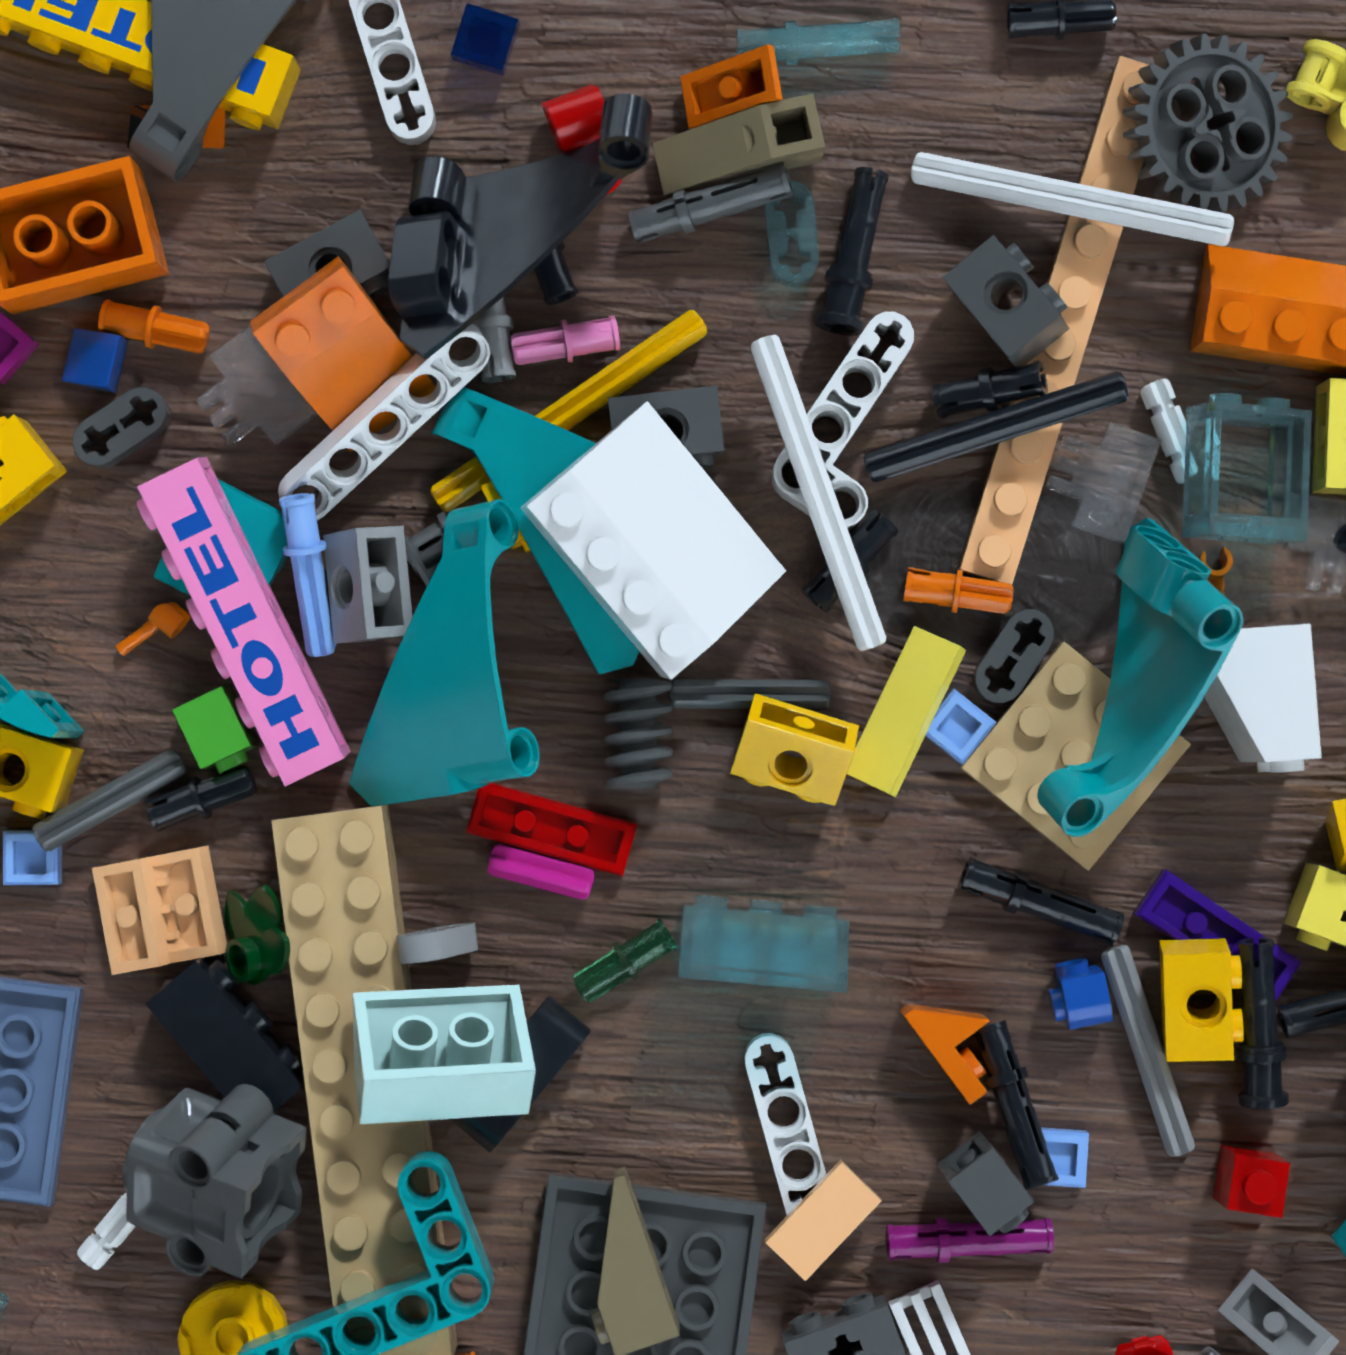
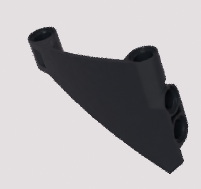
(489, 230)

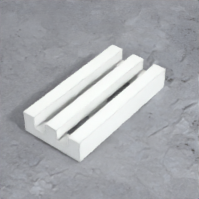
(916, 1299)

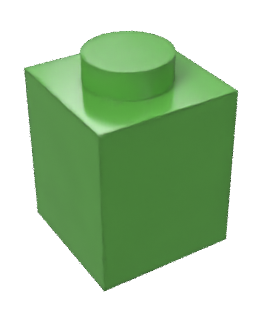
(216, 730)

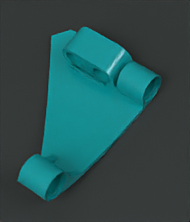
(520, 460)
(1165, 658)
(442, 703)

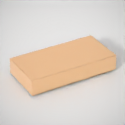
(822, 1220)

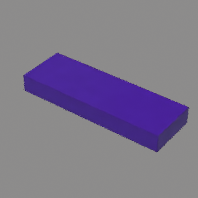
(1187, 914)

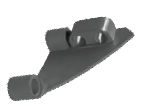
(195, 62)

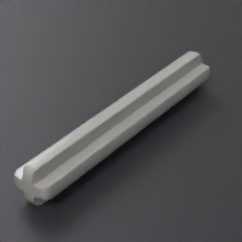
(1147, 1050)

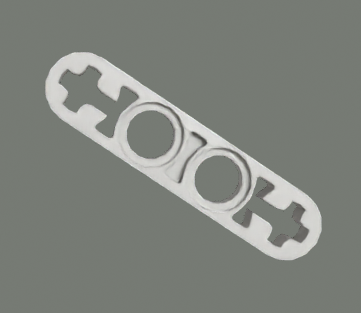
(393, 40)
(786, 1138)

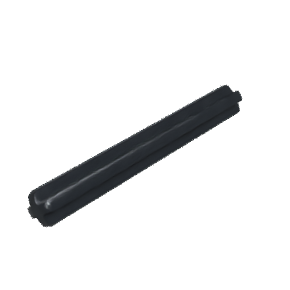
(996, 426)

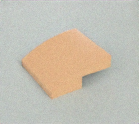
(159, 910)

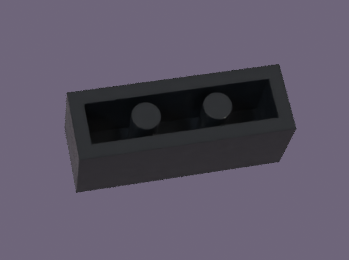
(226, 1034)

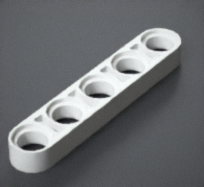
(389, 397)

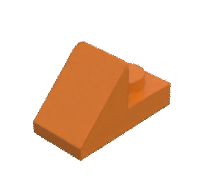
(731, 86)
(941, 1032)

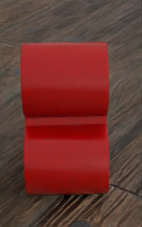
(576, 119)

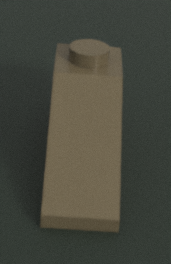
(632, 1291)

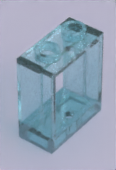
(1287, 478)

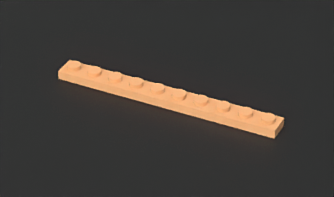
(1079, 280)

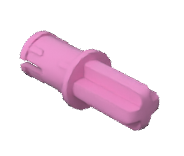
(565, 341)

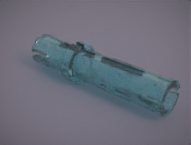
(823, 40)

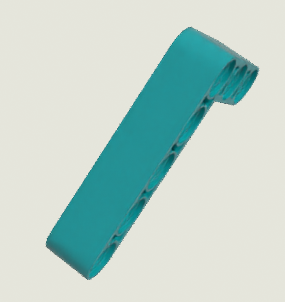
(432, 1285)

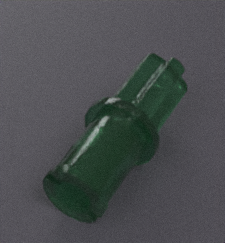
(624, 961)

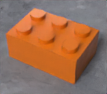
(77, 235)

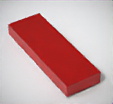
(552, 828)

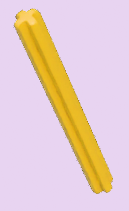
(586, 398)

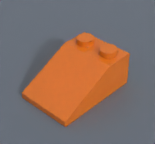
(335, 345)

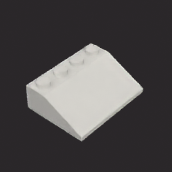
(654, 541)

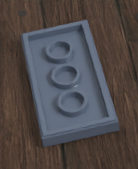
(35, 1082)

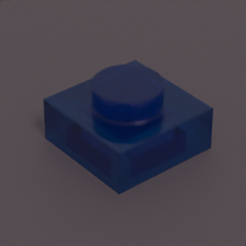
(485, 39)

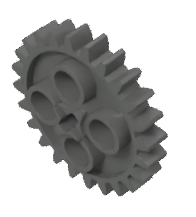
(1247, 109)

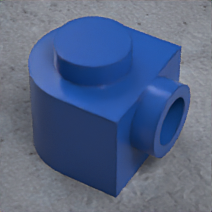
(1080, 995)

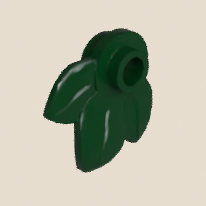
(256, 941)

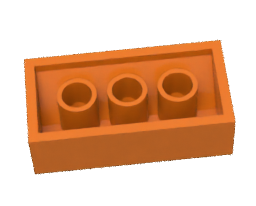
(1271, 310)

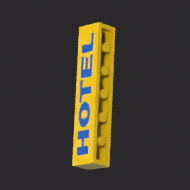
(121, 38)

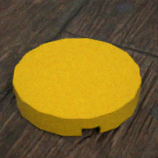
(228, 1318)

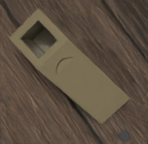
(741, 145)

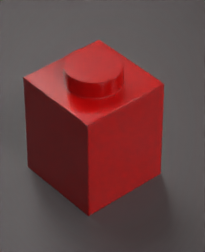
(1251, 1181)

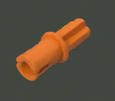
(153, 327)
(958, 591)

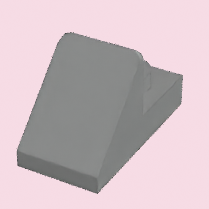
(1275, 1320)

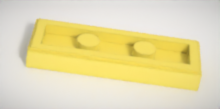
(905, 711)

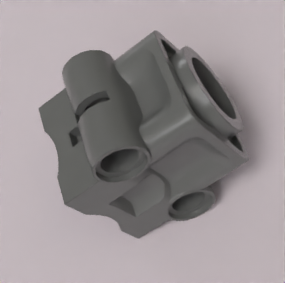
(214, 1178)

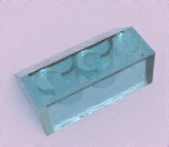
(764, 945)

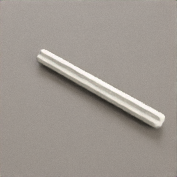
(1072, 199)
(818, 492)

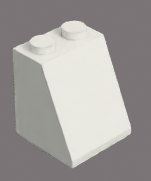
(1269, 698)

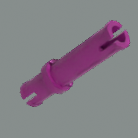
(966, 1239)

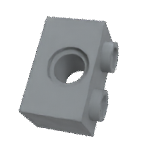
(368, 584)

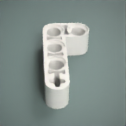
(851, 411)

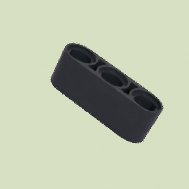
(553, 1040)

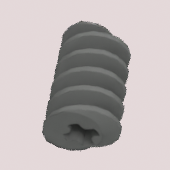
(638, 733)

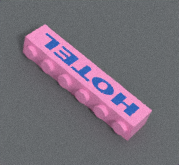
(243, 621)

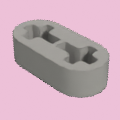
(437, 943)

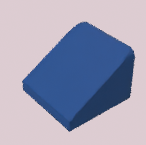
(95, 360)

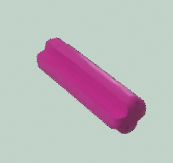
(540, 871)

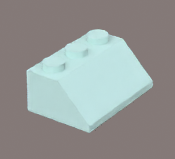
(441, 1054)

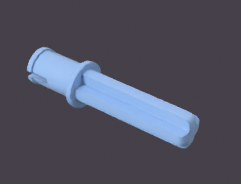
(308, 572)

